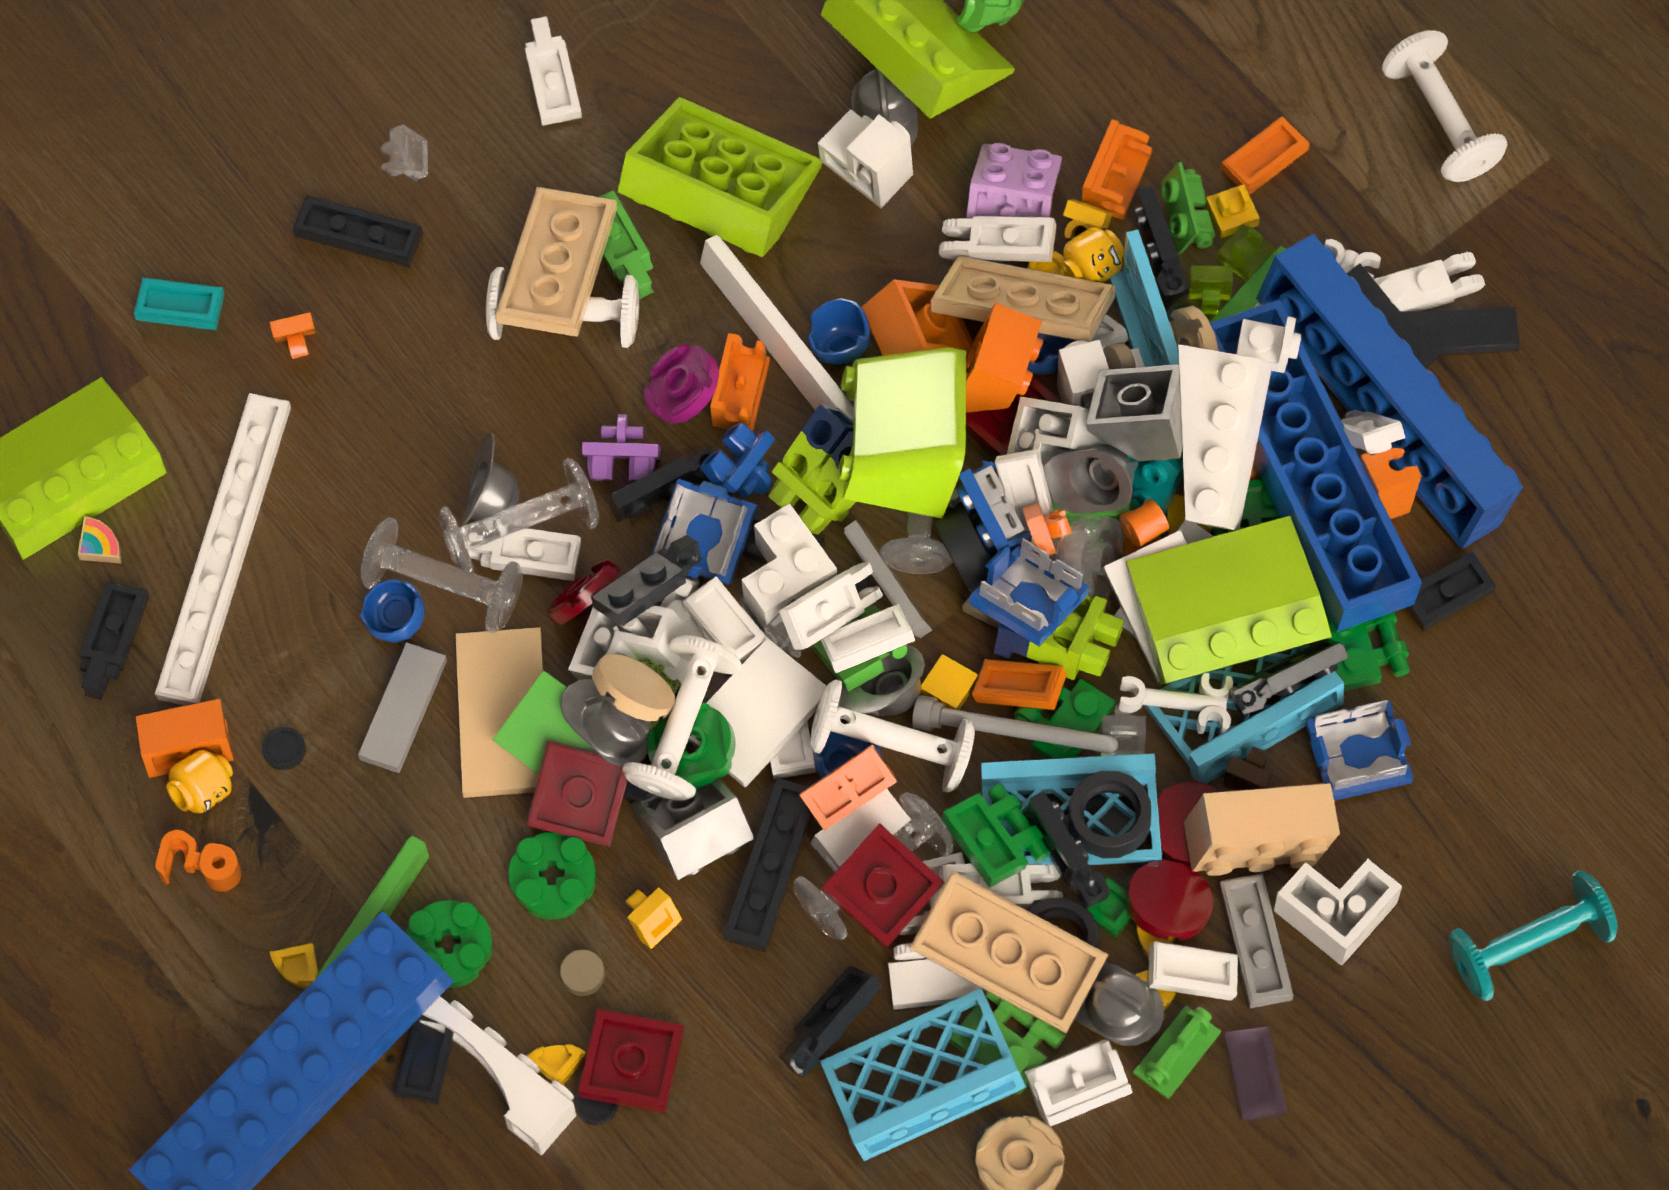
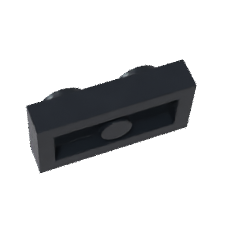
(1451, 591)

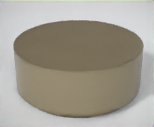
(1119, 356)
(582, 972)

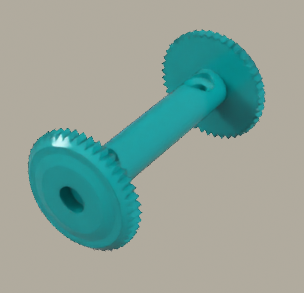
(1592, 907)

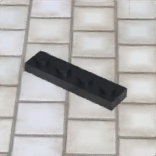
(769, 867)

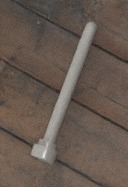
(931, 714)

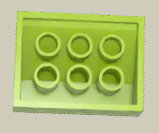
(919, 49)
(718, 176)
(71, 466)
(1227, 600)

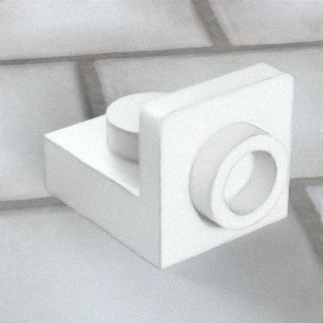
(1269, 342)

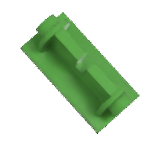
(1181, 193)
(1178, 1051)

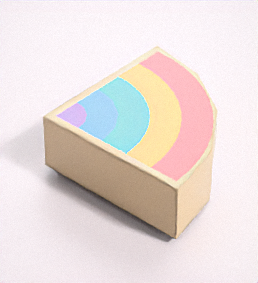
(98, 543)

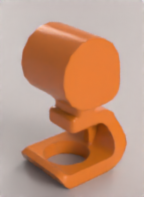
(1143, 526)
(215, 862)

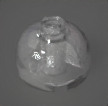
(1089, 547)

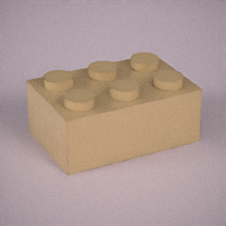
(1261, 828)

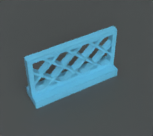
(1142, 307)
(1261, 730)
(1062, 777)
(928, 1108)

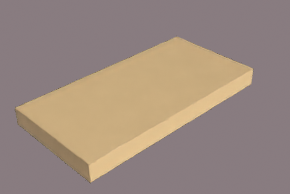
(556, 261)
(1063, 303)
(492, 680)
(1009, 952)

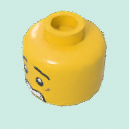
(1093, 255)
(199, 781)

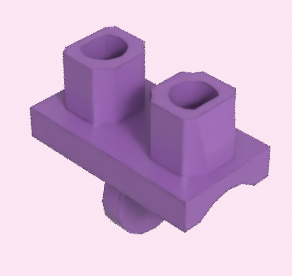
(602, 455)

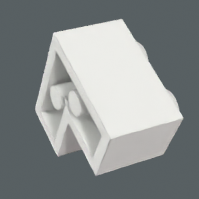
(869, 155)
(1079, 371)
(1050, 429)
(793, 567)
(640, 639)
(1335, 917)

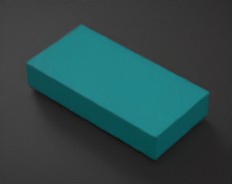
(179, 303)

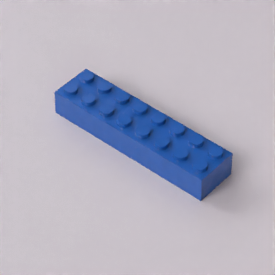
(1378, 373)
(1325, 489)
(298, 1066)

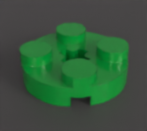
(713, 756)
(569, 892)
(462, 922)

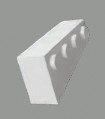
(1220, 431)

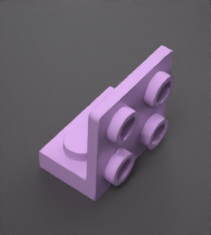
(1013, 182)

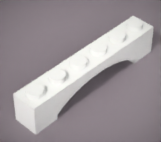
(536, 1108)

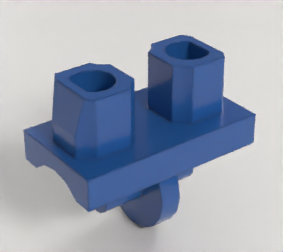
(745, 467)

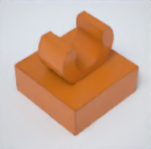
(293, 330)
(1046, 527)

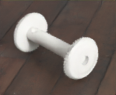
(1416, 58)
(598, 308)
(710, 658)
(892, 736)

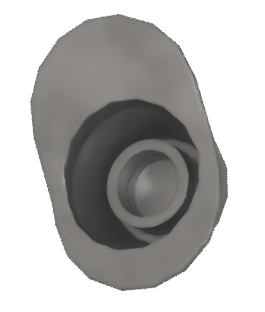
(879, 96)
(1091, 479)
(491, 485)
(890, 691)
(603, 726)
(1121, 1007)

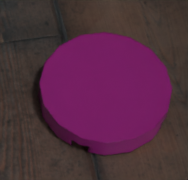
(681, 383)

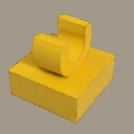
(1232, 210)
(1086, 216)
(652, 916)

